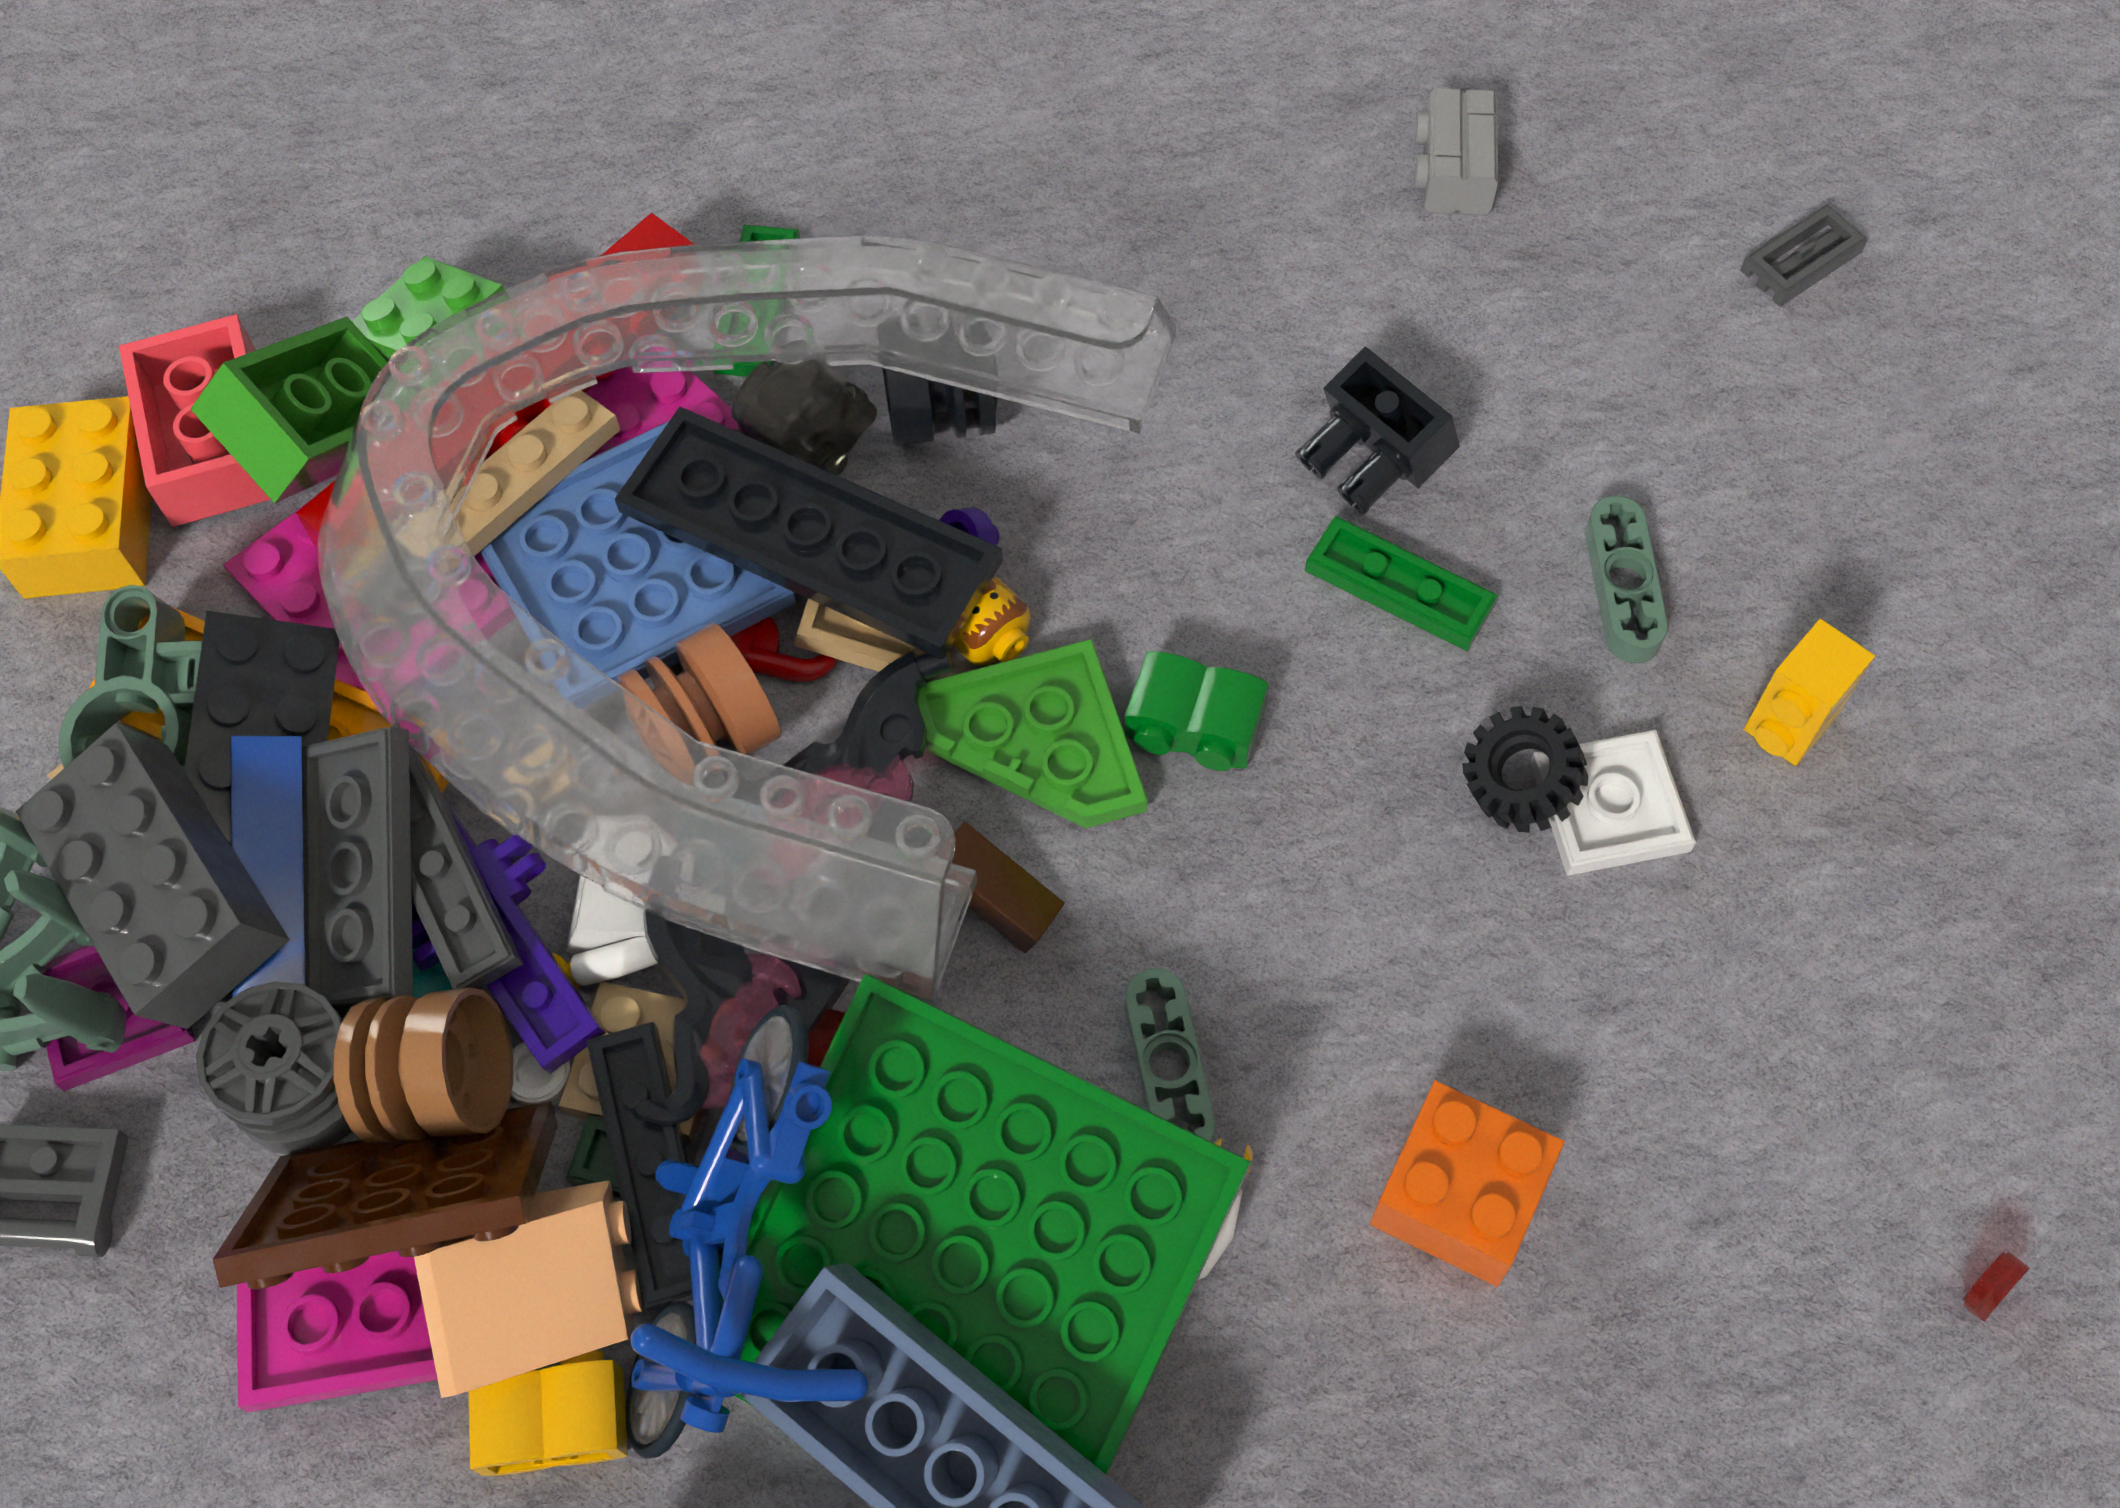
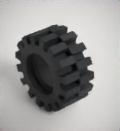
(1511, 736)

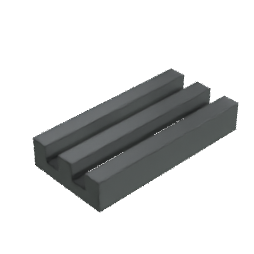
(1774, 278)

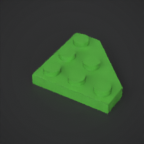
(1040, 732)

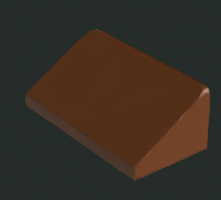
(1004, 891)

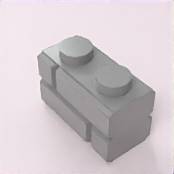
(1459, 151)

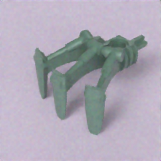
(57, 1004)

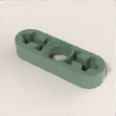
(1617, 602)
(1177, 1015)

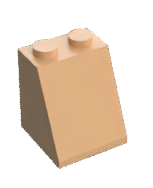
(532, 1295)

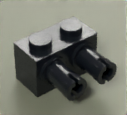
(1389, 416)

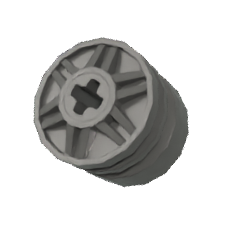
(272, 1066)

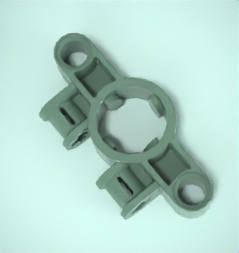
(136, 674)

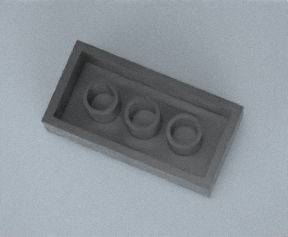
(151, 877)

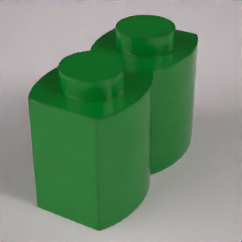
(1196, 711)

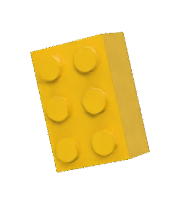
(73, 499)

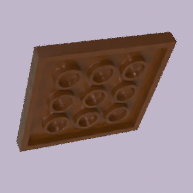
(374, 1199)

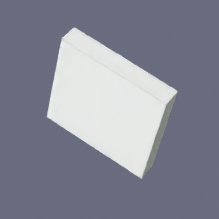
(1626, 808)

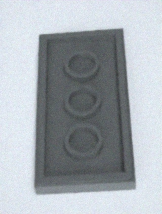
(357, 867)

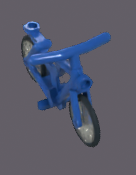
(694, 1352)

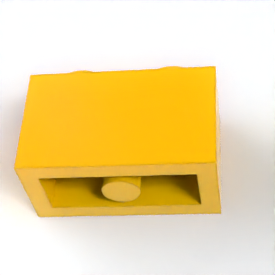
(1808, 692)

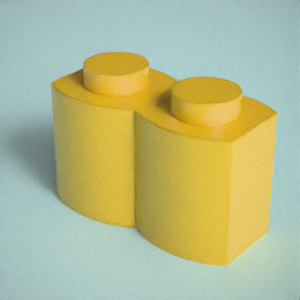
(549, 1418)

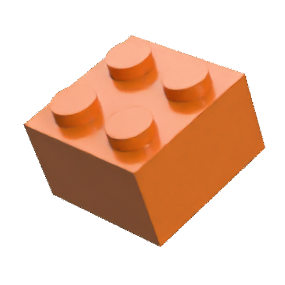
(1467, 1183)

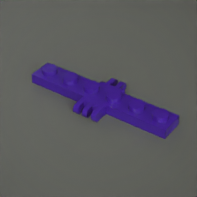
(538, 993)

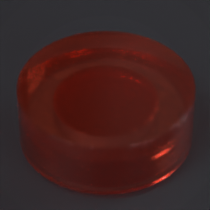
(1995, 1285)

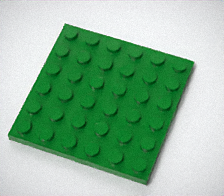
(998, 1210)

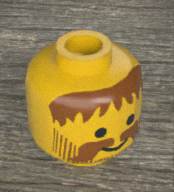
(995, 627)

